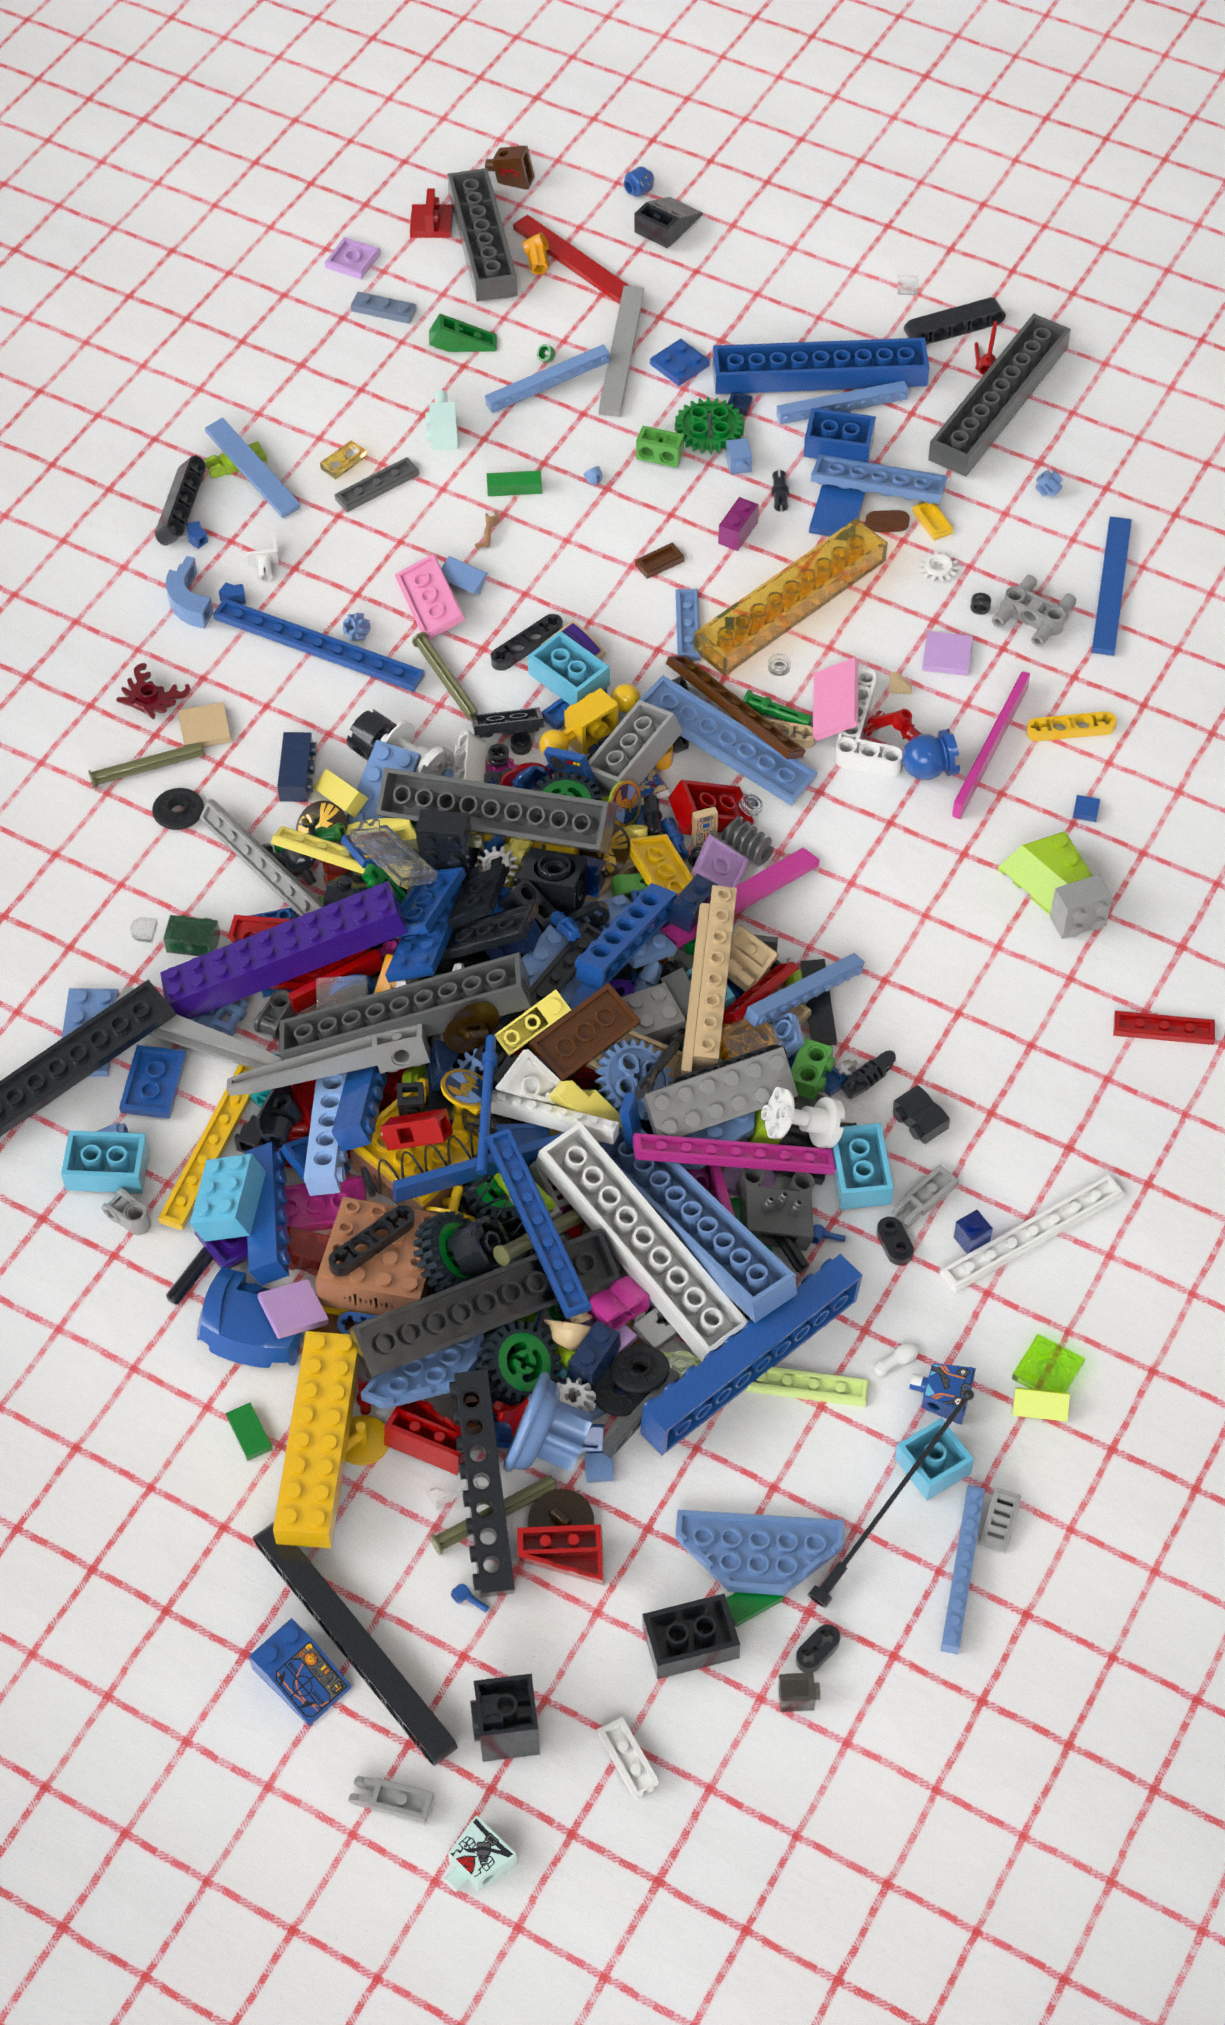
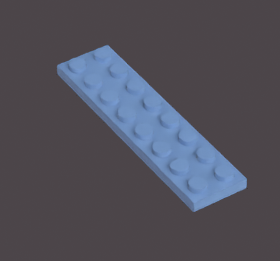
(731, 742)

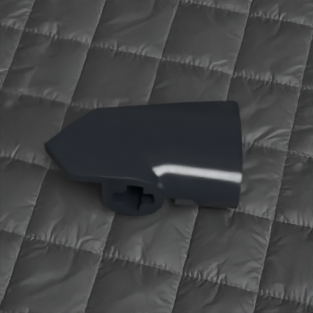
(278, 1116)

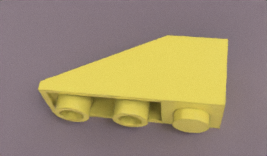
(532, 1022)

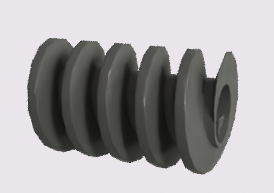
(748, 840)

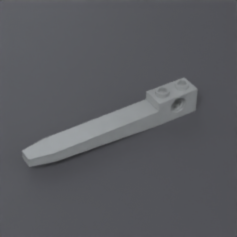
(210, 1041)
(365, 1052)

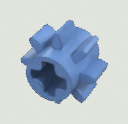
(1049, 483)
(356, 626)

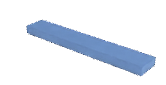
(252, 467)

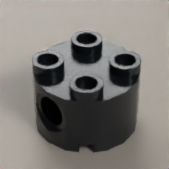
(366, 730)
(474, 1245)

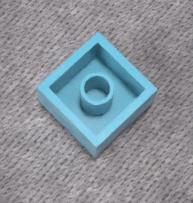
(944, 1464)

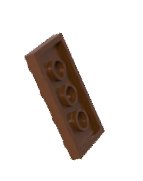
(584, 1032)

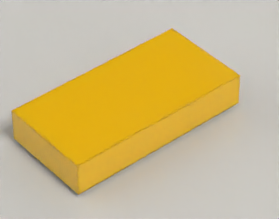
(932, 520)

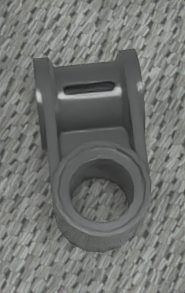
(273, 1012)

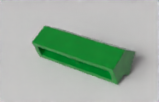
(514, 483)

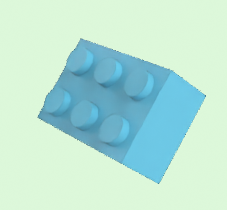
(568, 669)
(105, 1161)
(862, 1167)
(228, 1197)

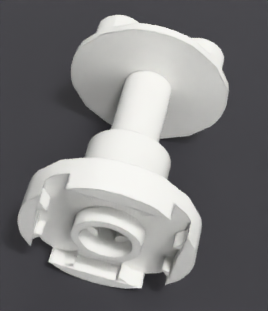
(432, 761)
(820, 1121)

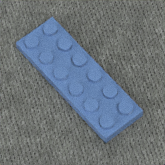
(879, 479)

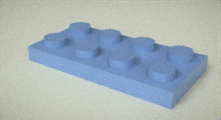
(381, 756)
(655, 949)
(84, 1005)

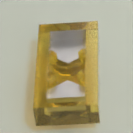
(343, 459)

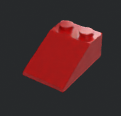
(696, 796)

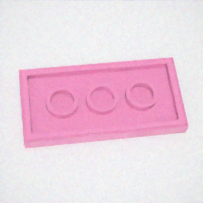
(430, 596)
(835, 699)

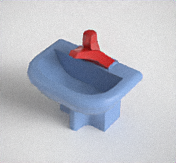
(543, 1428)

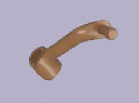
(490, 521)

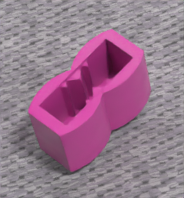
(619, 1303)

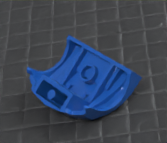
(237, 1325)

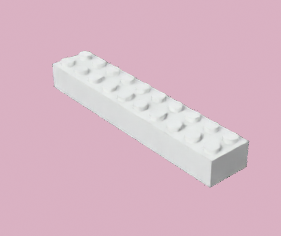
(641, 1240)

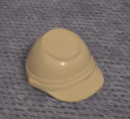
(568, 1334)

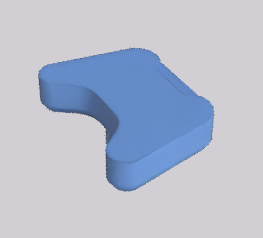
(789, 1031)

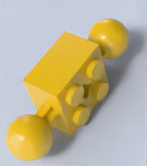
(594, 714)

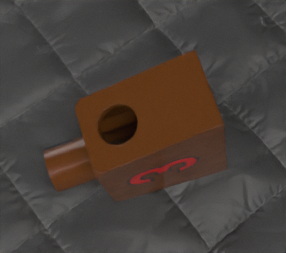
(512, 167)

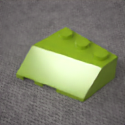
(1045, 866)

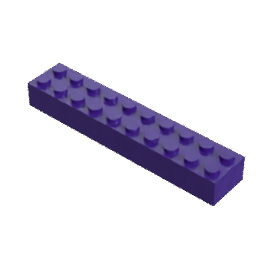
(284, 952)

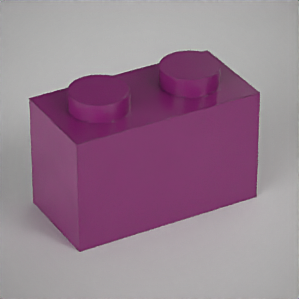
(738, 524)

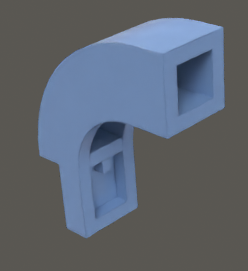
(186, 605)

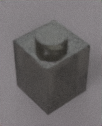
(798, 1692)

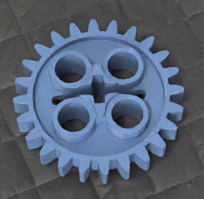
(615, 1074)

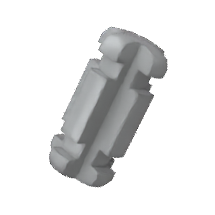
(847, 1067)

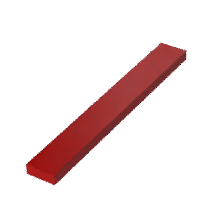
(573, 258)

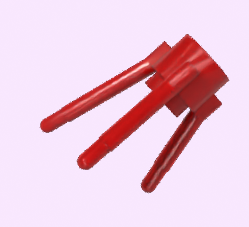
(987, 359)

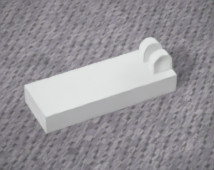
(628, 1757)

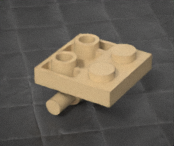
(748, 958)

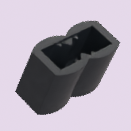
(920, 1114)

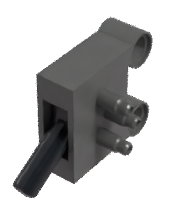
(779, 1215)

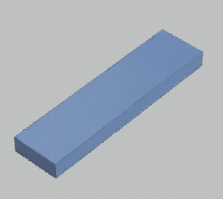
(687, 622)

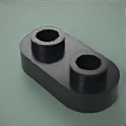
(893, 1239)

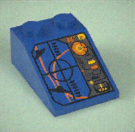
(299, 1672)

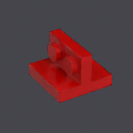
(431, 219)

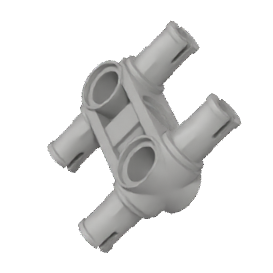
(1034, 610)

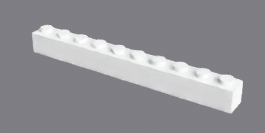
(552, 1116)

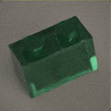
(191, 935)

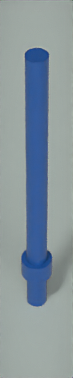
(489, 1061)

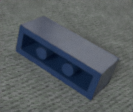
(296, 767)

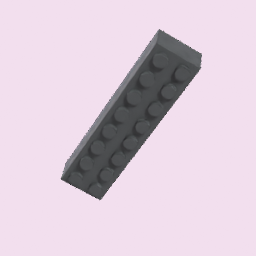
(482, 235)

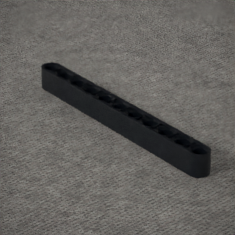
(358, 1647)

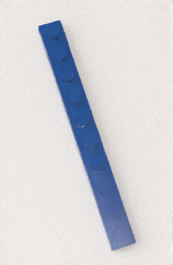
(319, 645)

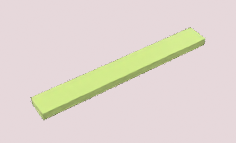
(808, 1385)

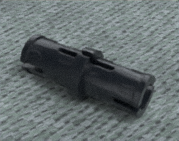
(780, 490)

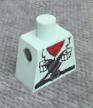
(478, 1857)

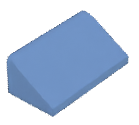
(464, 575)

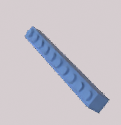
(547, 378)
(843, 401)
(803, 990)
(962, 1570)

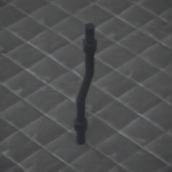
(647, 1082)

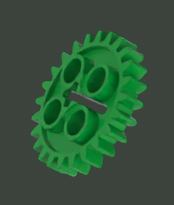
(693, 423)

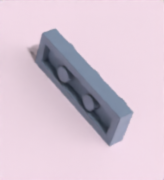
(383, 307)

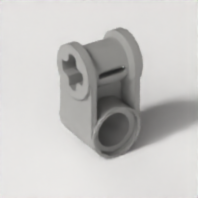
(124, 1211)

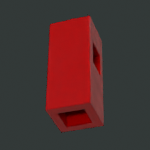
(416, 1129)

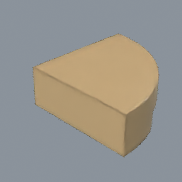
(899, 685)

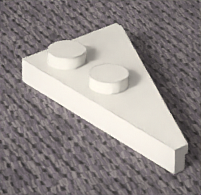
(529, 1079)

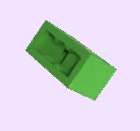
(660, 446)
(806, 1068)

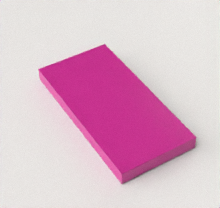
(319, 1211)

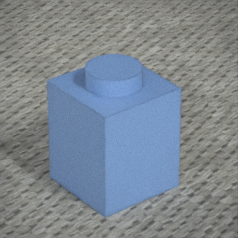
(738, 456)

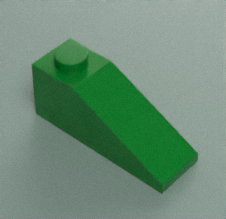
(459, 336)

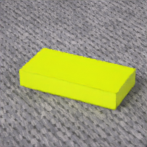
(1041, 1404)

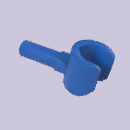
(820, 1233)
(462, 1593)

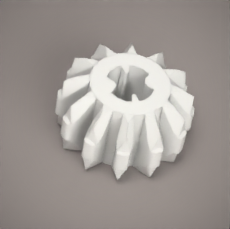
(582, 1393)

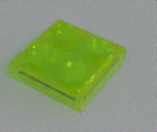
(1048, 1366)

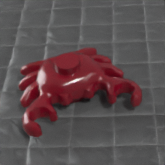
(149, 697)

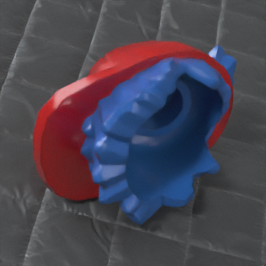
(526, 775)

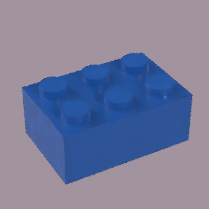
(839, 435)

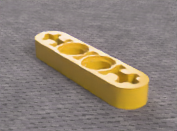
(1070, 722)

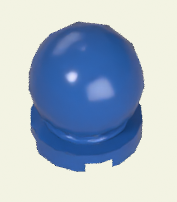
(929, 755)

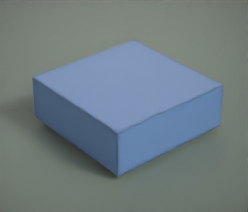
(598, 1468)

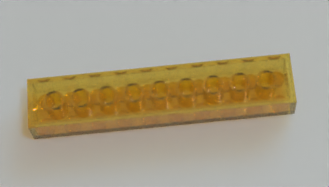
(790, 596)

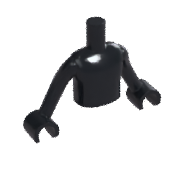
(297, 862)

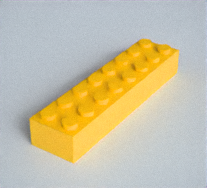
(317, 1441)

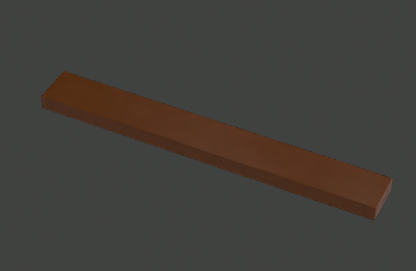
(736, 707)

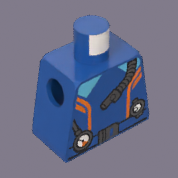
(944, 1389)

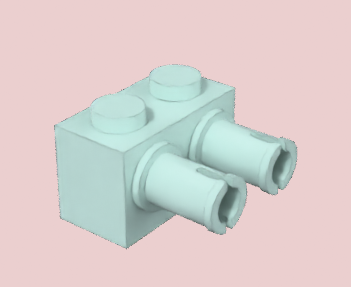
(442, 422)

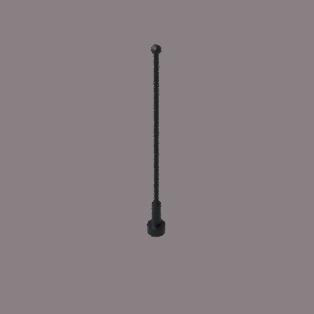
(821, 1594)

